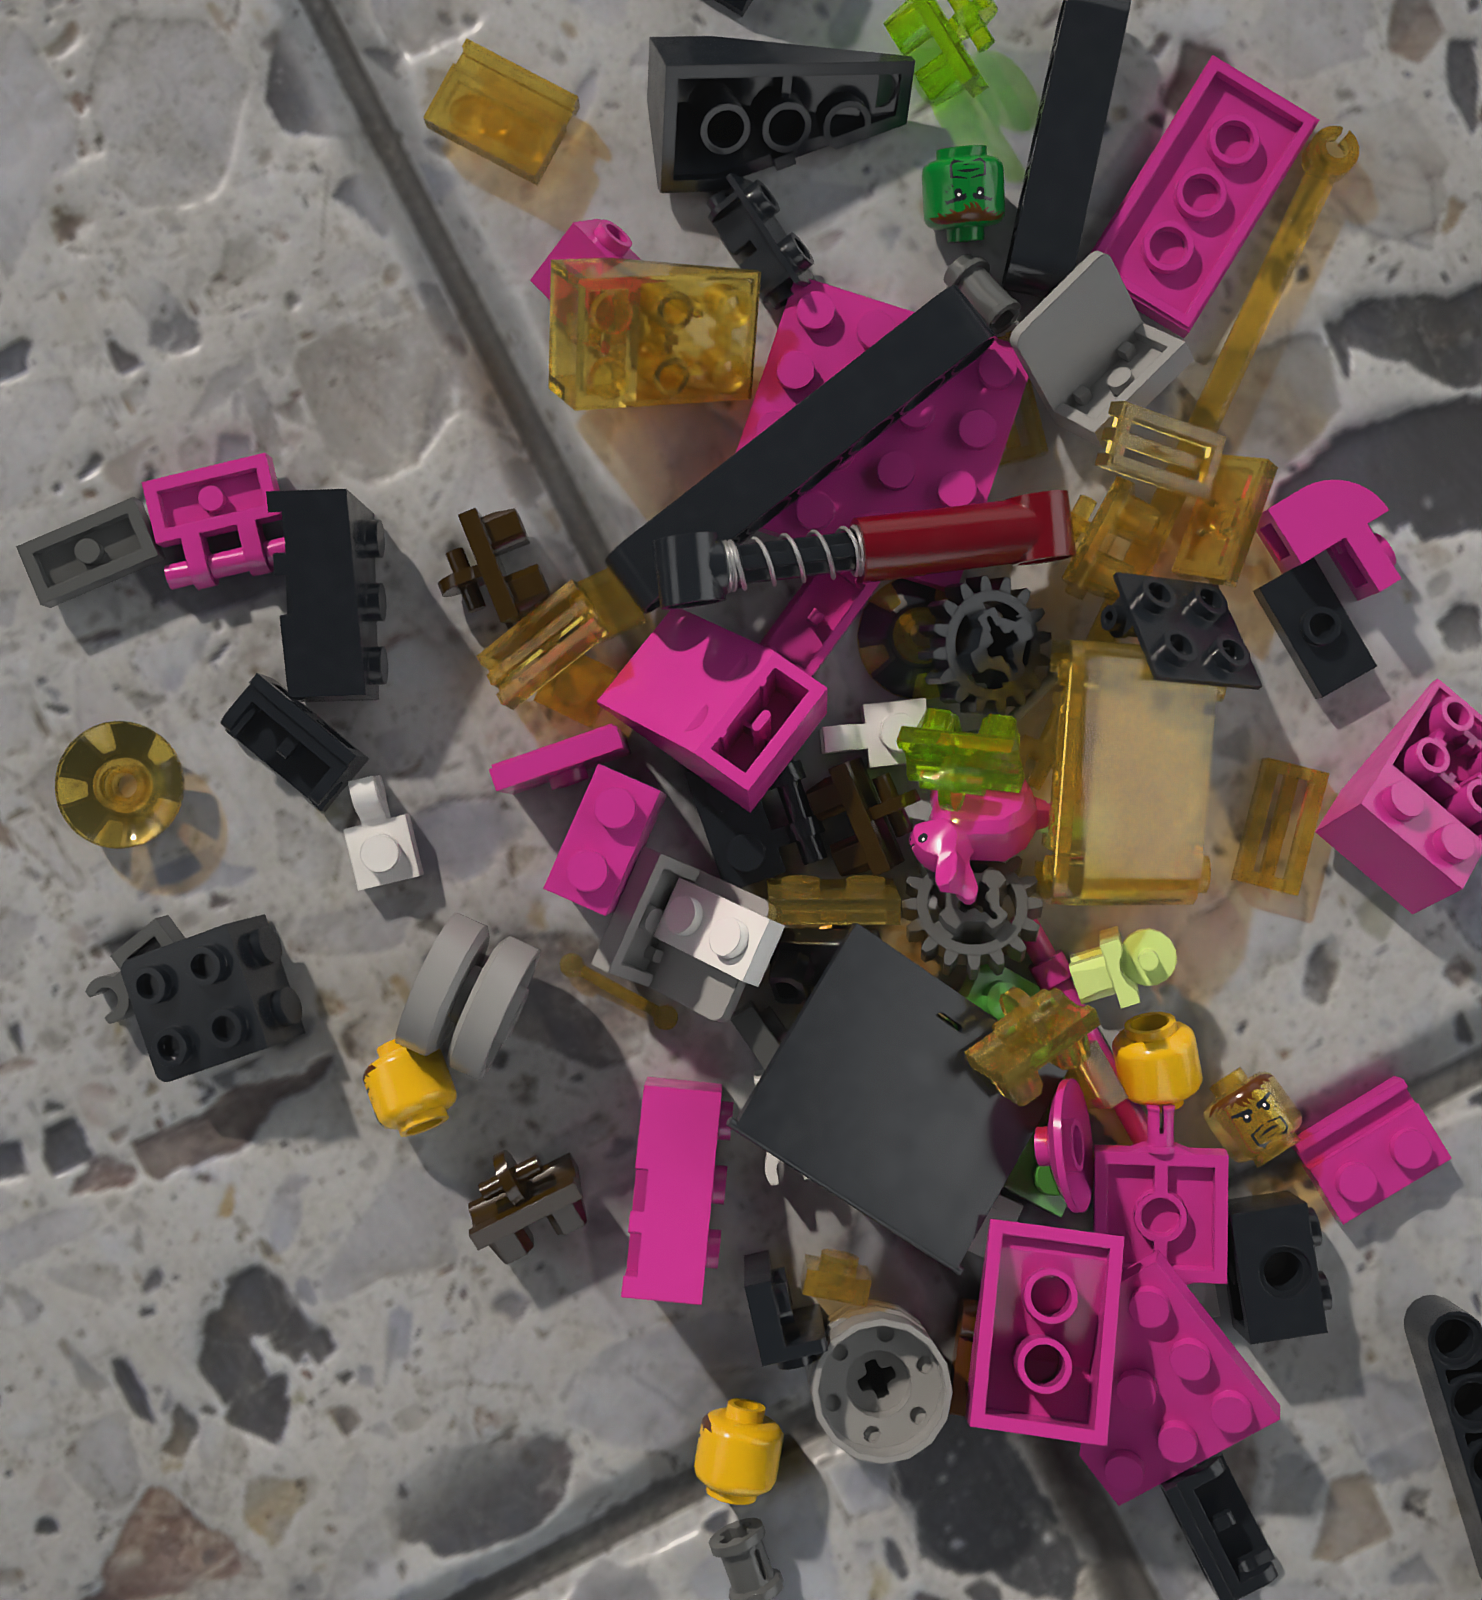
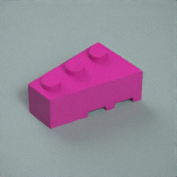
(675, 1190)

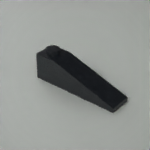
(762, 104)

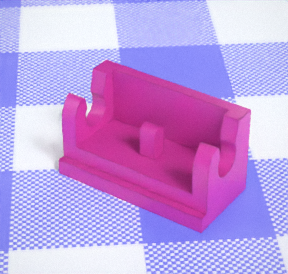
(818, 619)

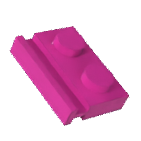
(1370, 1149)

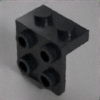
(212, 998)

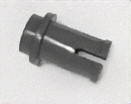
(983, 291)

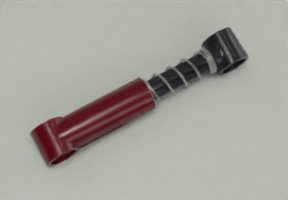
(1017, 531)

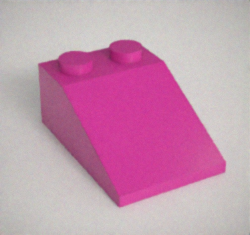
(1045, 1332)

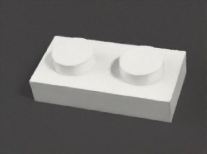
(719, 932)

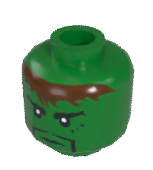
(963, 192)

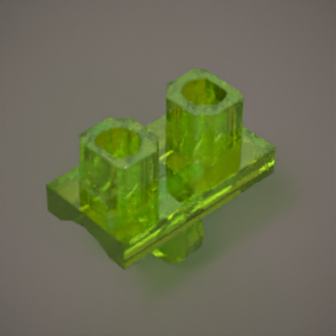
(953, 68)
(961, 761)

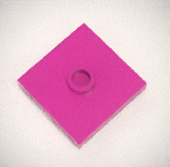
(560, 762)

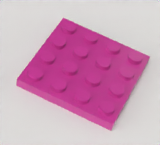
(927, 460)

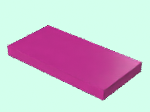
(1202, 193)

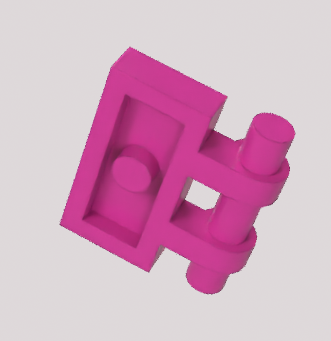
(210, 503)

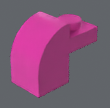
(1333, 519)

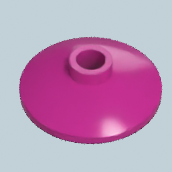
(1068, 1145)

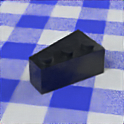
(330, 595)

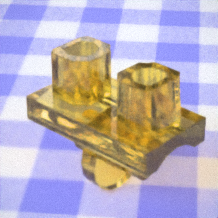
(1118, 515)
(1029, 1037)

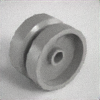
(460, 992)

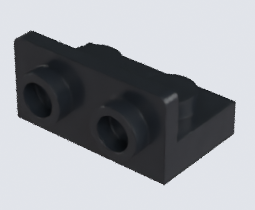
(781, 1333)

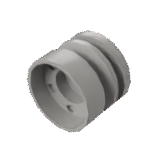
(886, 1418)

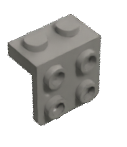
(1094, 349)
(636, 955)

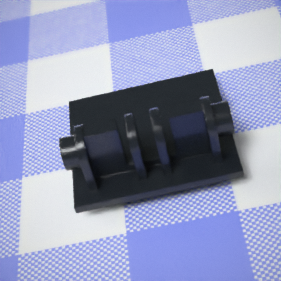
(1181, 631)

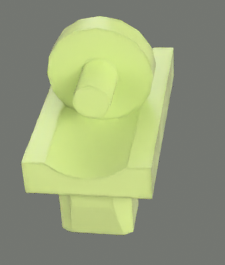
(1118, 966)

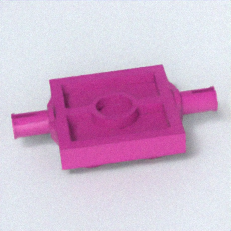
(1165, 1200)

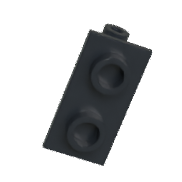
(750, 218)

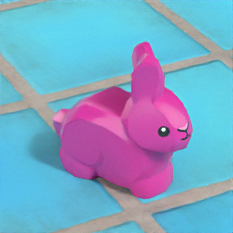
(982, 830)

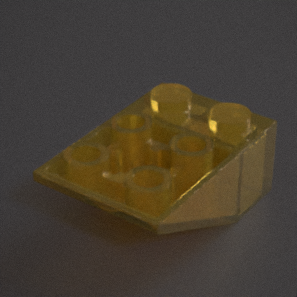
(650, 332)

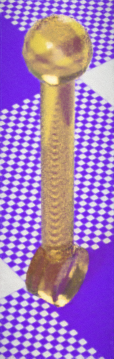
(664, 1016)

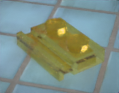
(501, 112)
(834, 901)

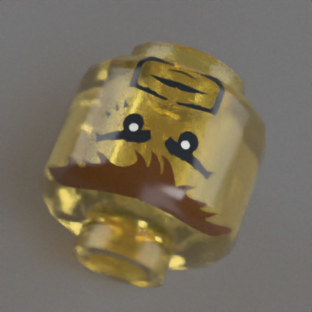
(1252, 1116)

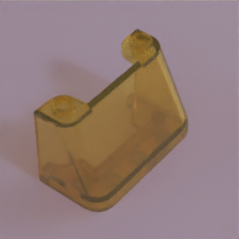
(1126, 781)

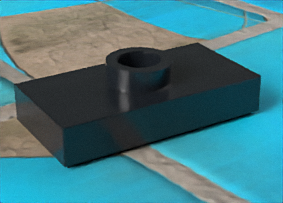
(1315, 628)

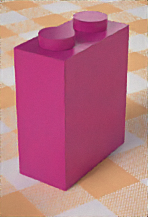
(605, 840)

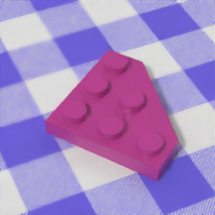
(1174, 1386)

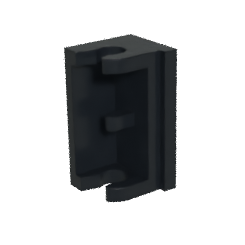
(293, 741)
(1220, 1529)

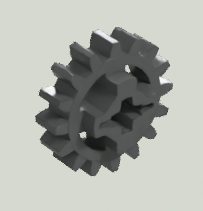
(989, 929)

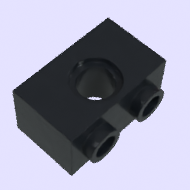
(1295, 1299)

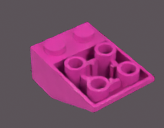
(717, 704)
(1416, 803)

